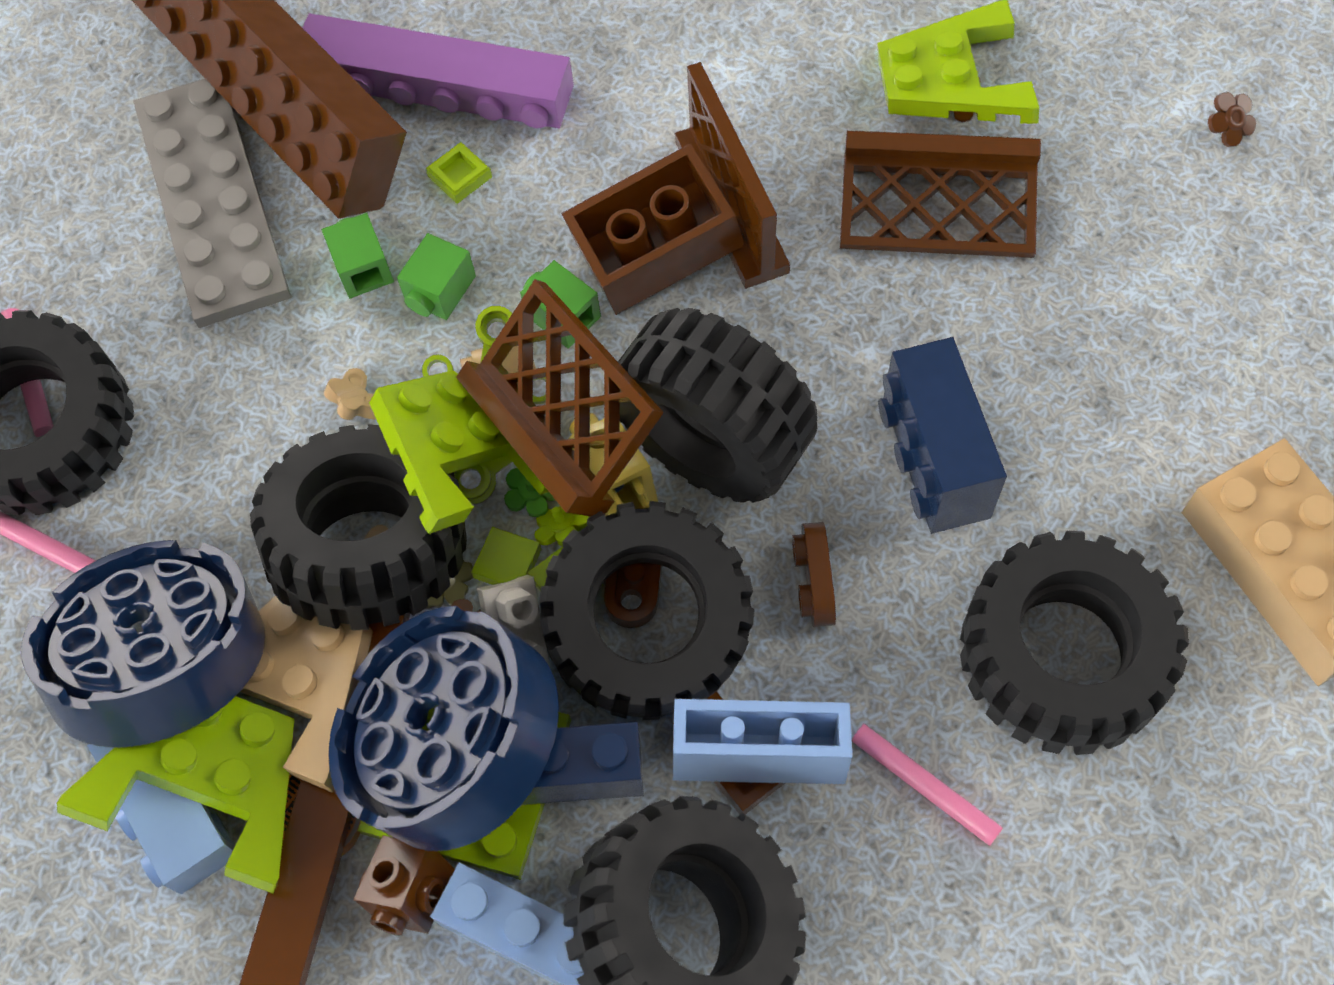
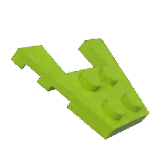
(936, 73)
(438, 432)
(224, 763)

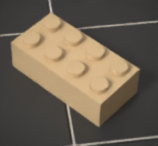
(1276, 539)

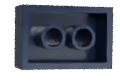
(941, 436)

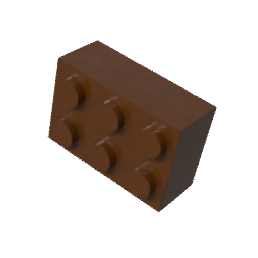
(654, 228)

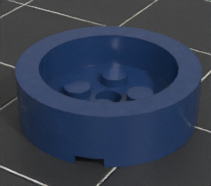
(145, 686)
(483, 741)

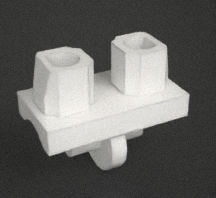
(516, 608)

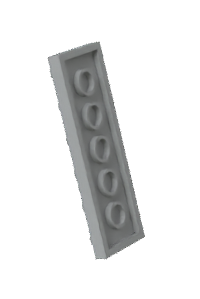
(211, 203)

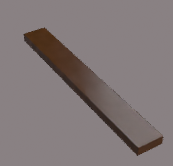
(307, 873)

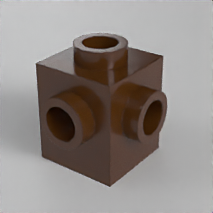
(402, 886)

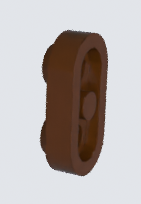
(637, 580)
(816, 596)

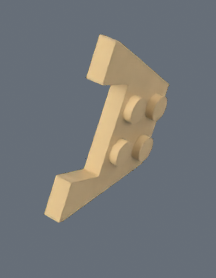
(309, 674)

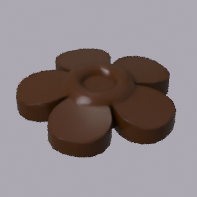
(1232, 118)

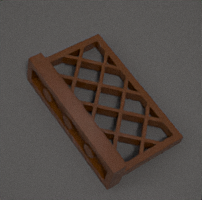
(945, 156)
(735, 176)
(538, 437)

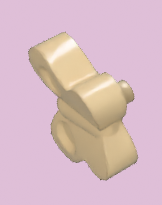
(350, 395)

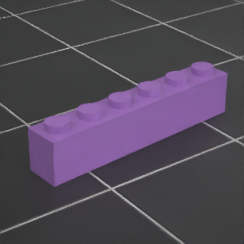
(448, 71)

